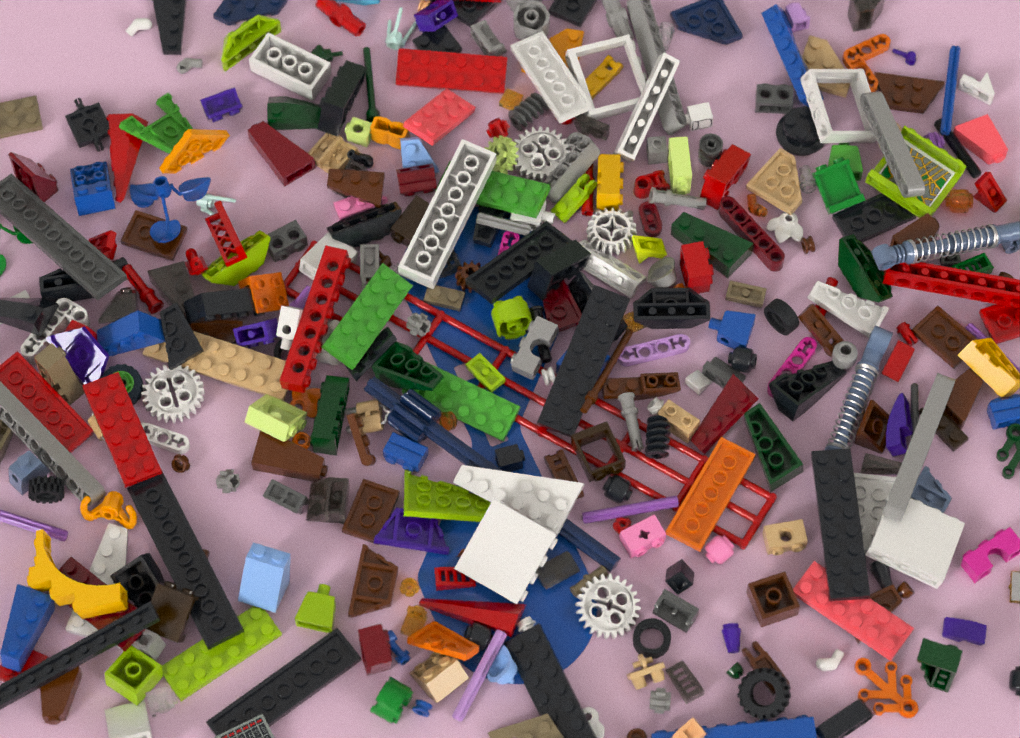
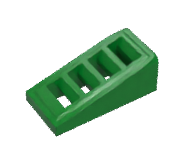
(981, 259)

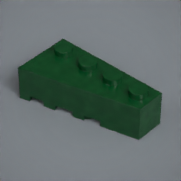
(725, 249)
(330, 415)
(773, 451)

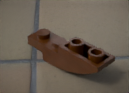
(644, 387)

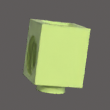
(362, 138)

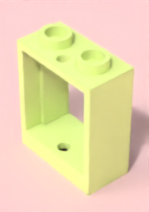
(679, 165)
(276, 417)

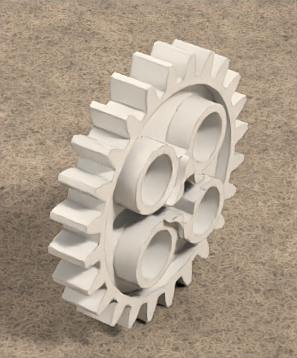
(555, 147)
(155, 398)
(612, 589)

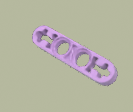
(654, 354)

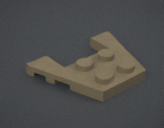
(533, 728)

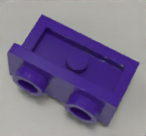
(221, 104)

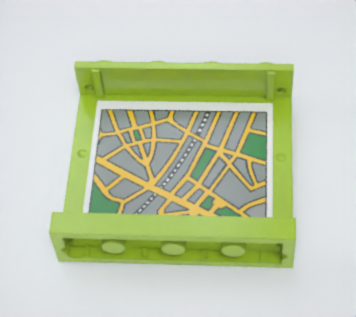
(935, 166)

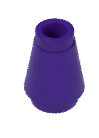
(731, 635)

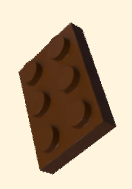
(138, 236)
(943, 335)
(370, 510)

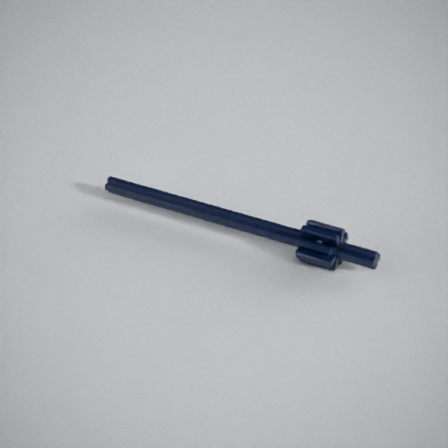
(418, 419)

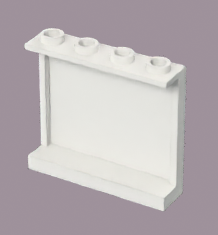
(918, 544)
(506, 552)

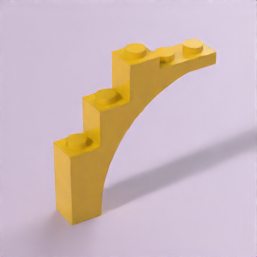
(85, 599)

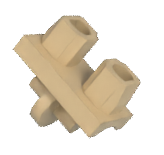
(655, 671)

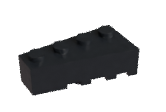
(340, 97)

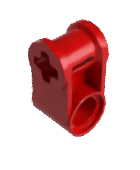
(650, 180)

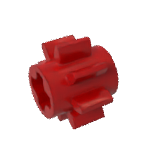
(497, 127)

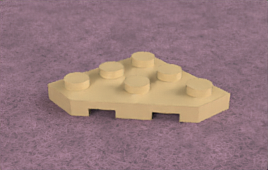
(820, 55)
(778, 182)

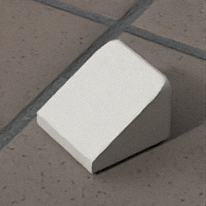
(697, 382)

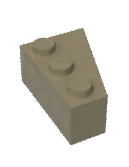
(58, 373)

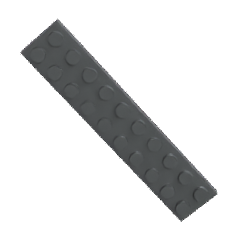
(58, 239)

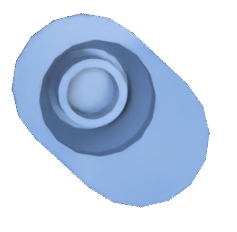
(503, 668)

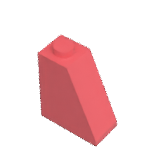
(982, 139)

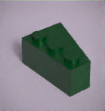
(939, 663)

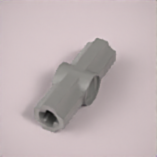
(617, 18)

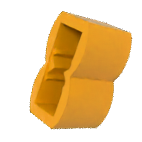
(388, 132)

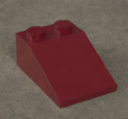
(33, 176)

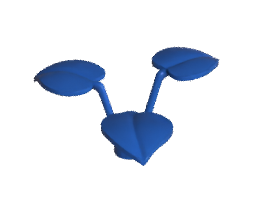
(145, 194)

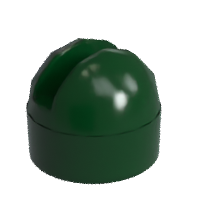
(735, 671)

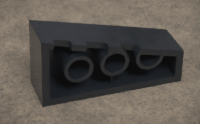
(220, 305)

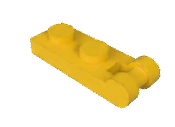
(602, 76)

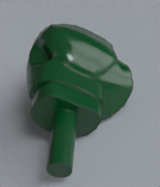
(325, 53)

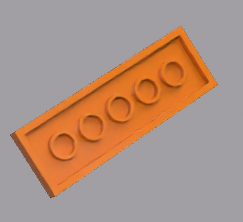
(710, 494)

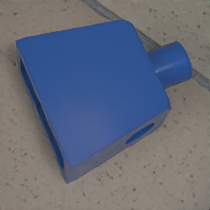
(734, 328)

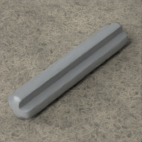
(503, 224)

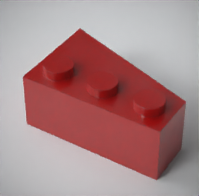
(723, 174)

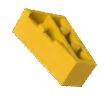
(609, 182)
(992, 366)

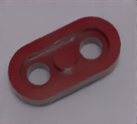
(650, 220)

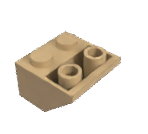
(439, 675)

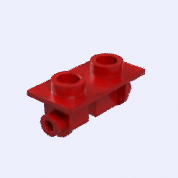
(195, 264)

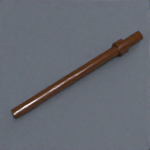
(592, 395)

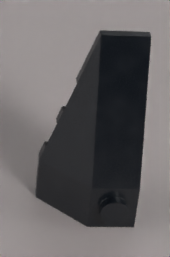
(139, 579)

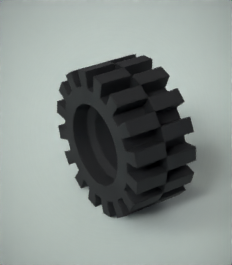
(46, 489)

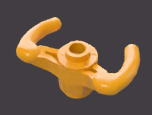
(110, 509)

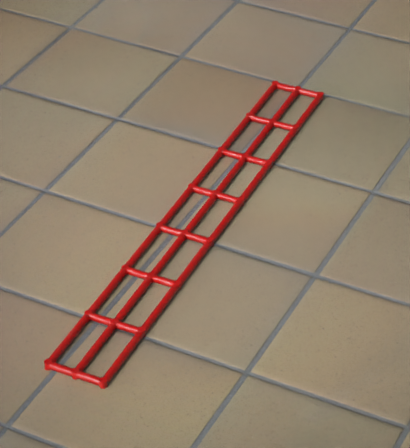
(542, 431)

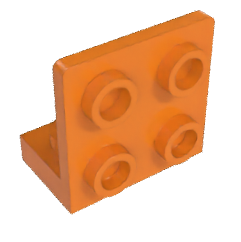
(267, 291)

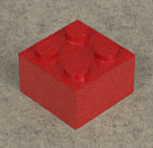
(695, 267)

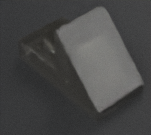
(588, 125)

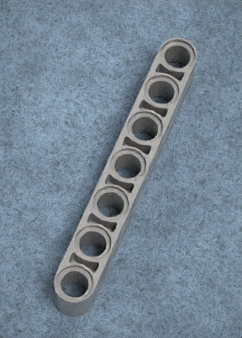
(892, 144)

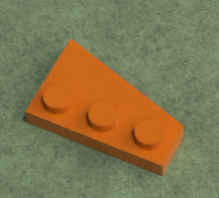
(443, 641)

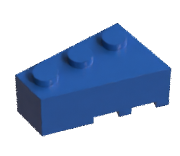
(131, 333)

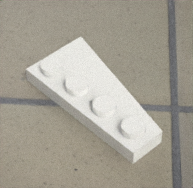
(854, 311)

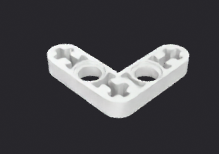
(155, 432)

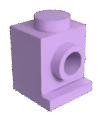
(797, 17)

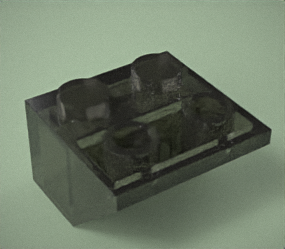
(864, 13)
(328, 500)

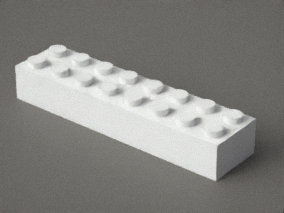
(447, 214)

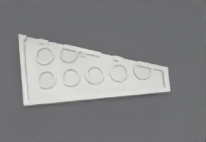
(535, 497)
(871, 497)
(108, 560)

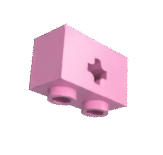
(647, 528)

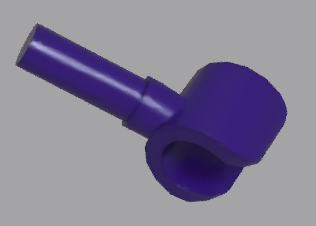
(910, 56)

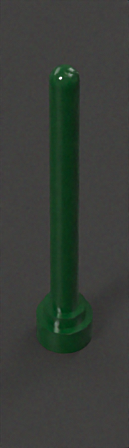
(372, 111)

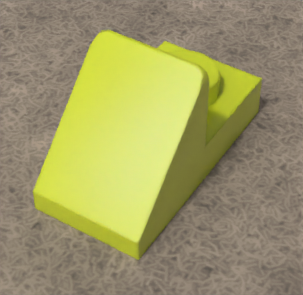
(648, 247)

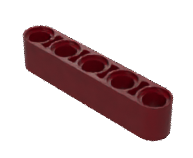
(750, 225)

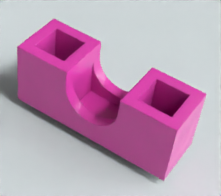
(1004, 544)

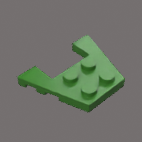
(165, 131)

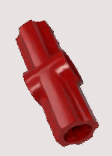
(342, 16)

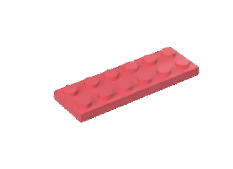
(859, 617)

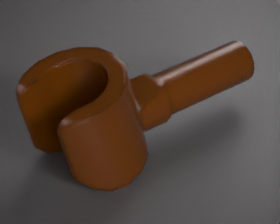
(385, 259)

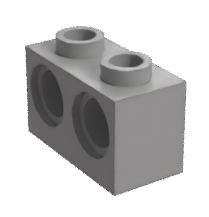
(149, 644)

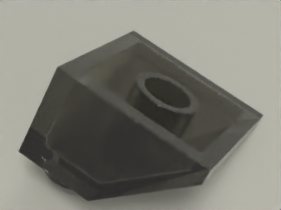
(121, 305)

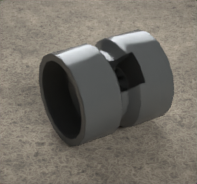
(709, 149)

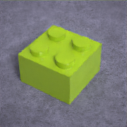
(133, 675)

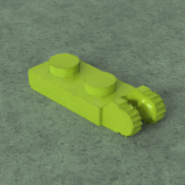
(574, 198)

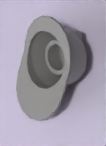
(662, 273)

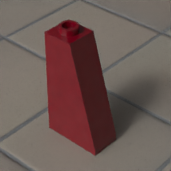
(280, 153)

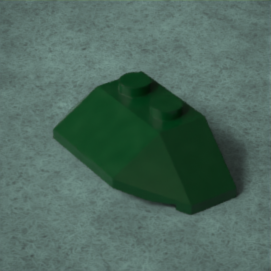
(861, 270)

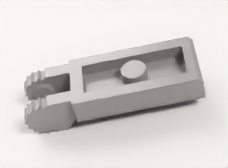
(368, 262)

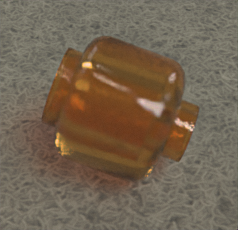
(959, 201)

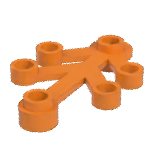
(887, 691)

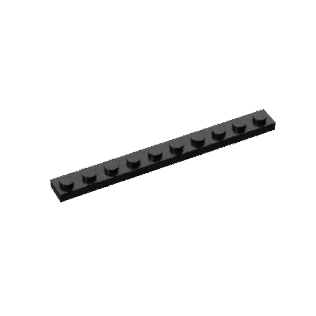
(78, 654)

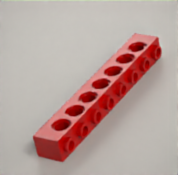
(330, 258)
(955, 283)

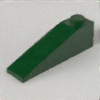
(405, 369)

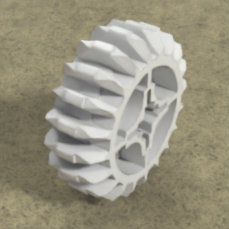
(598, 230)

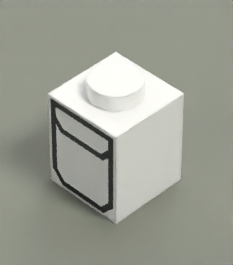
(699, 116)

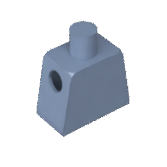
(24, 469)

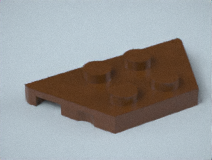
(907, 92)
(373, 583)

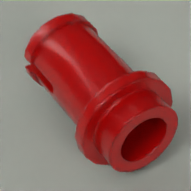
(906, 333)

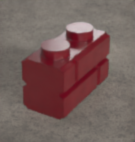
(416, 179)

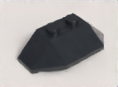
(366, 226)
(671, 309)

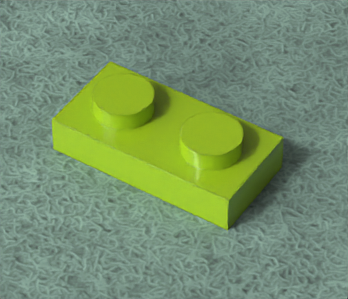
(485, 372)

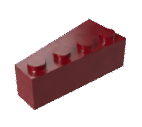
(375, 649)

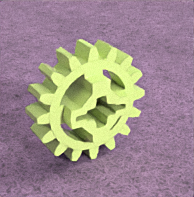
(505, 153)

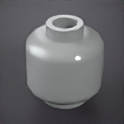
(844, 355)

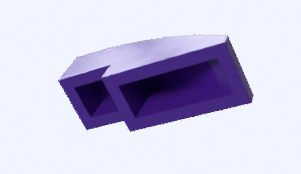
(899, 426)

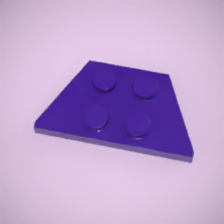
(83, 353)
(412, 533)

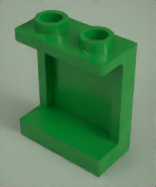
(837, 186)

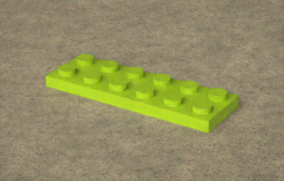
(200, 666)

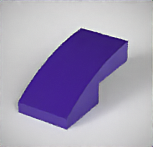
(966, 630)

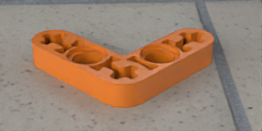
(861, 57)

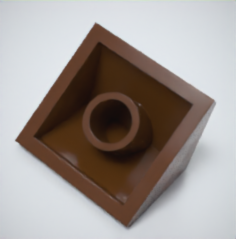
(873, 428)

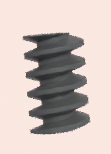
(526, 110)

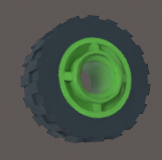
(129, 377)

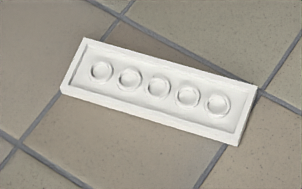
(551, 77)

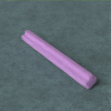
(479, 675)

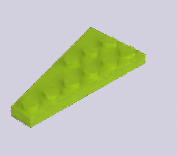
(441, 500)

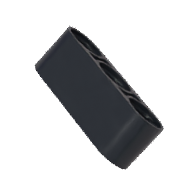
(845, 721)

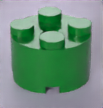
(391, 700)

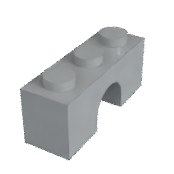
(540, 332)

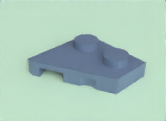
(930, 491)

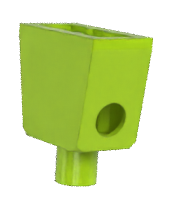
(317, 610)

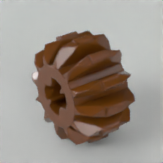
(465, 271)

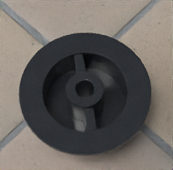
(798, 132)

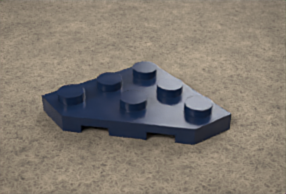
(239, 10)
(707, 20)

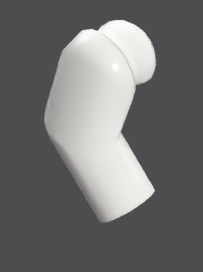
(139, 24)
(832, 663)

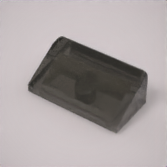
(557, 570)

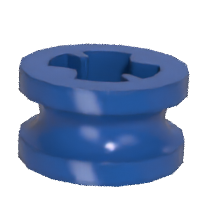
(422, 708)

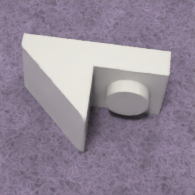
(980, 90)

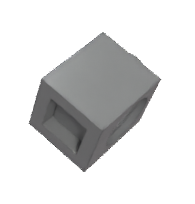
(656, 150)

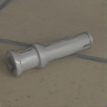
(668, 197)
(630, 414)

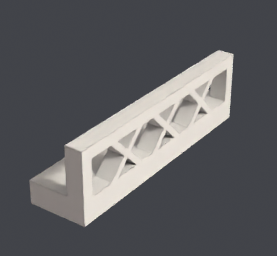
(612, 271)

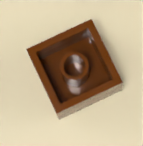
(773, 599)

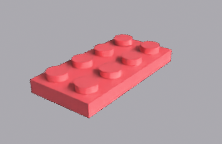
(439, 117)

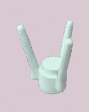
(395, 40)
(208, 202)

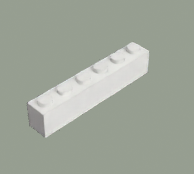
(646, 107)

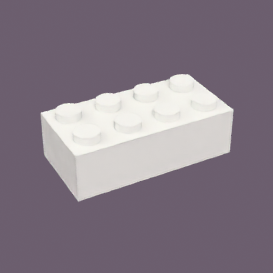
(290, 66)

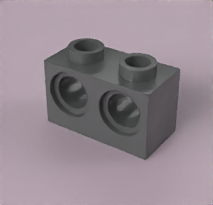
(773, 103)
(282, 237)

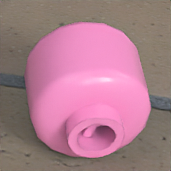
(719, 549)

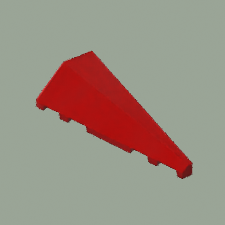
(123, 152)
(492, 614)

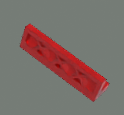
(229, 236)

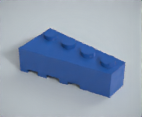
(26, 623)

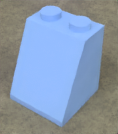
(265, 577)

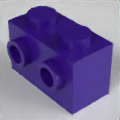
(256, 332)

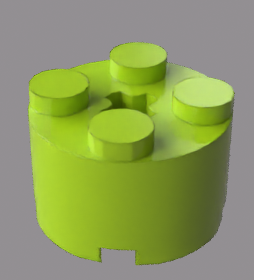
(511, 317)

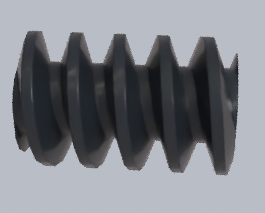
(657, 437)

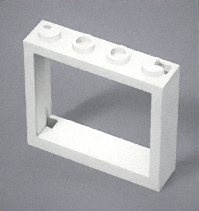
(576, 71)
(817, 108)

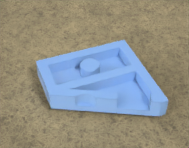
(415, 154)

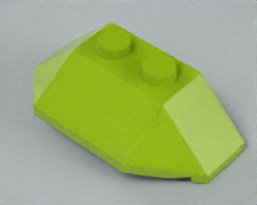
(247, 38)
(255, 249)

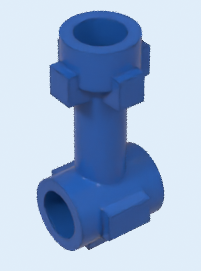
(402, 656)

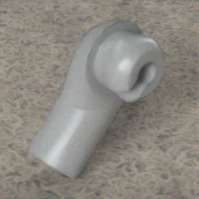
(188, 63)

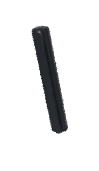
(960, 151)

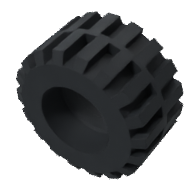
(746, 693)

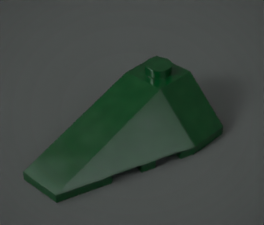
(292, 113)

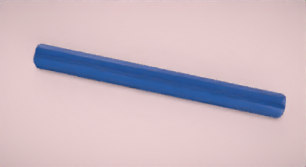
(950, 90)

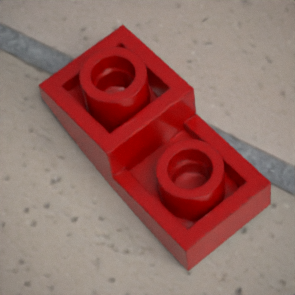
(898, 361)

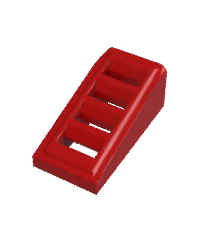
(446, 585)

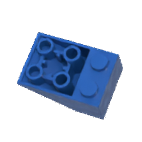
(92, 188)

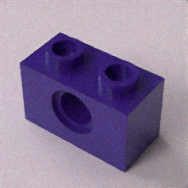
(435, 15)

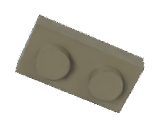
(745, 294)
(445, 297)

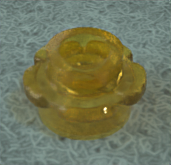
(409, 582)

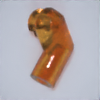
(755, 208)

